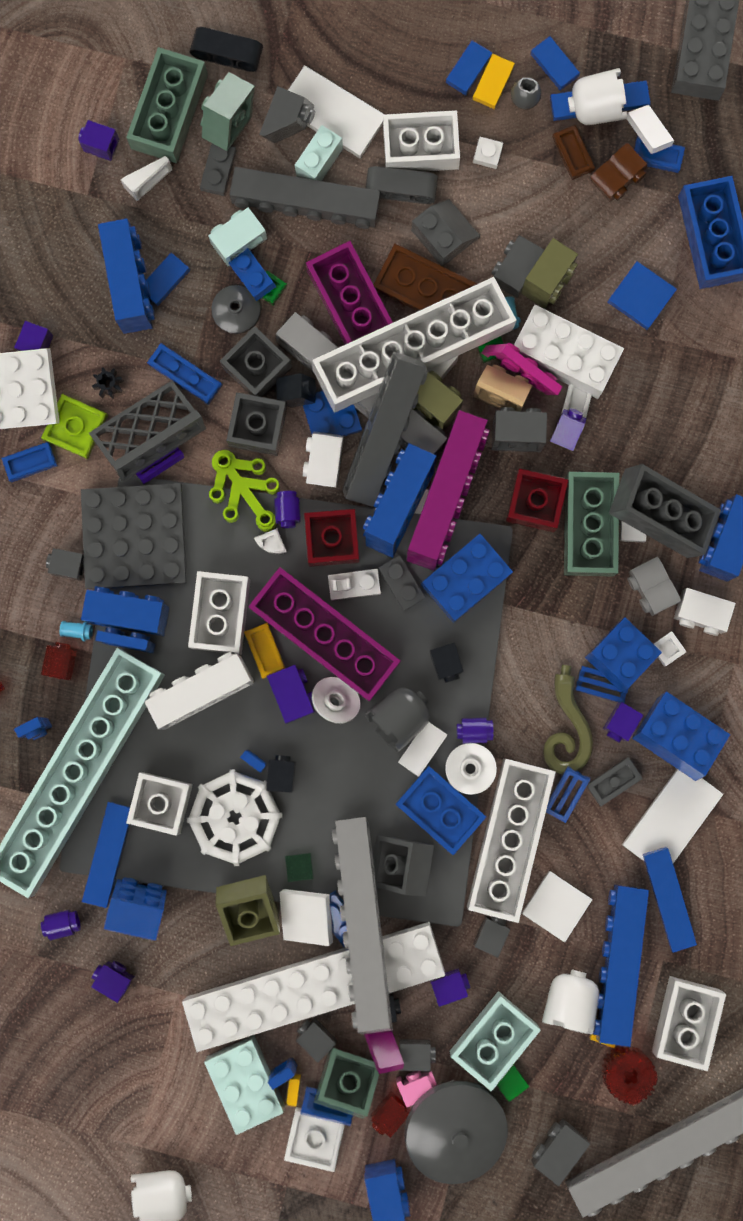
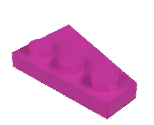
(528, 368)

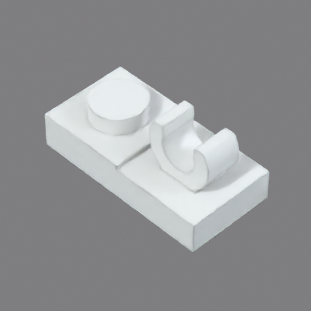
(354, 584)

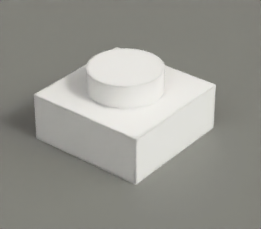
(488, 152)
(670, 648)

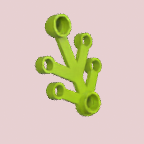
(242, 487)

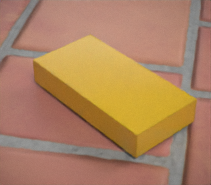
(493, 81)
(264, 650)

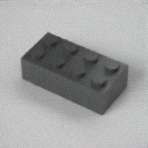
(705, 48)
(664, 511)

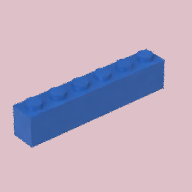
(622, 965)

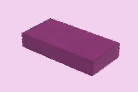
(384, 1051)

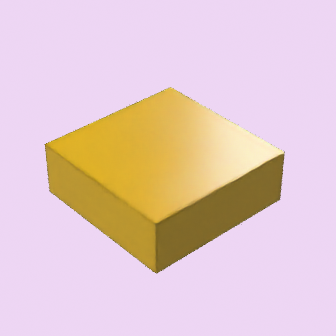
(293, 1090)

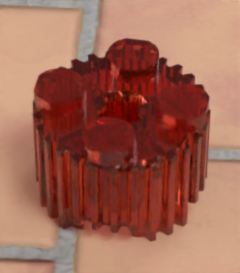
(631, 1089)

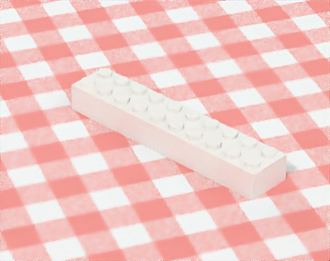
(304, 989)

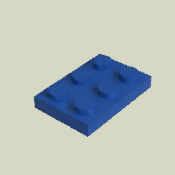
(440, 810)

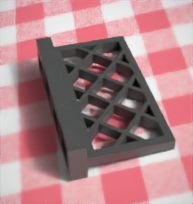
(157, 443)

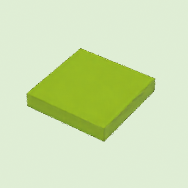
(74, 427)

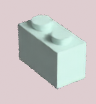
(319, 155)
(237, 235)

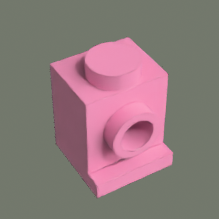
(415, 1086)

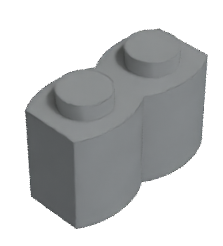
(654, 586)

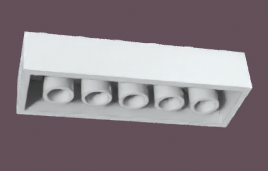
(510, 840)

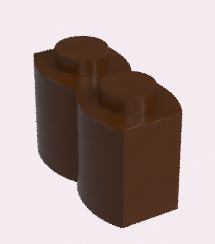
(619, 172)

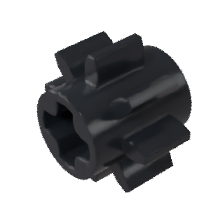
(101, 382)

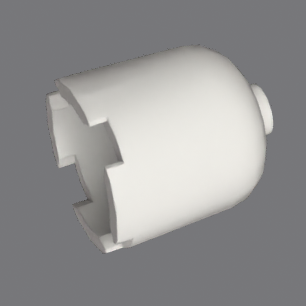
(598, 98)
(572, 1002)
(160, 1196)

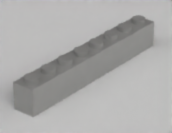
(308, 343)
(363, 926)
(658, 1155)

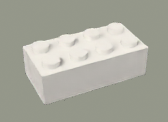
(568, 351)
(199, 691)

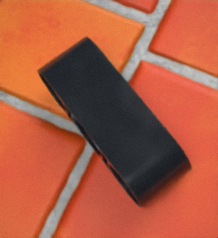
(226, 49)

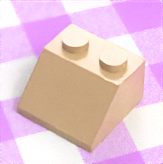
(502, 389)

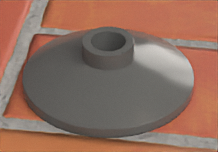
(235, 320)

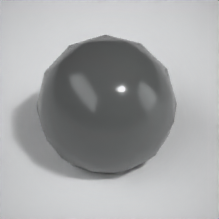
(526, 93)

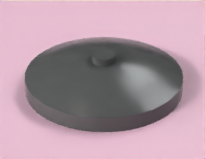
(455, 1132)

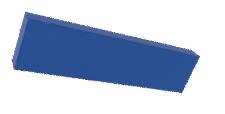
(635, 93)
(107, 855)
(669, 899)

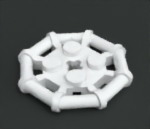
(228, 831)

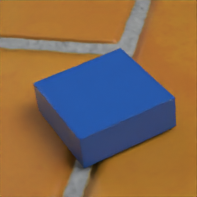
(254, 760)

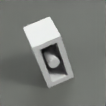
(324, 459)
(704, 611)

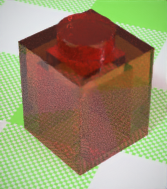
(59, 661)
(389, 1115)

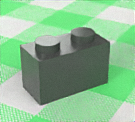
(517, 265)
(559, 1151)

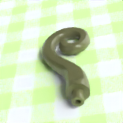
(565, 696)

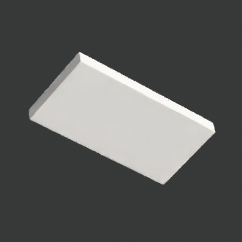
(339, 111)
(673, 816)

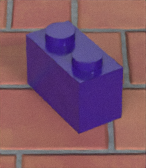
(291, 693)

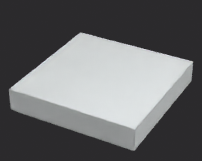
(556, 906)
(306, 917)
(314, 1142)

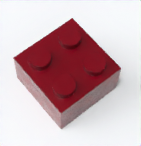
(537, 500)
(331, 537)

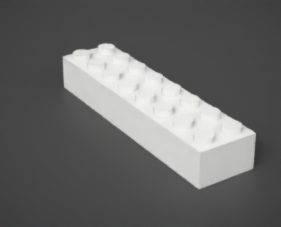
(427, 335)

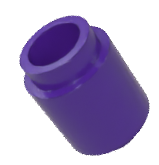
(287, 509)
(475, 730)
(60, 924)

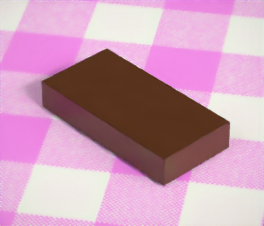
(573, 152)

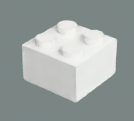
(159, 803)

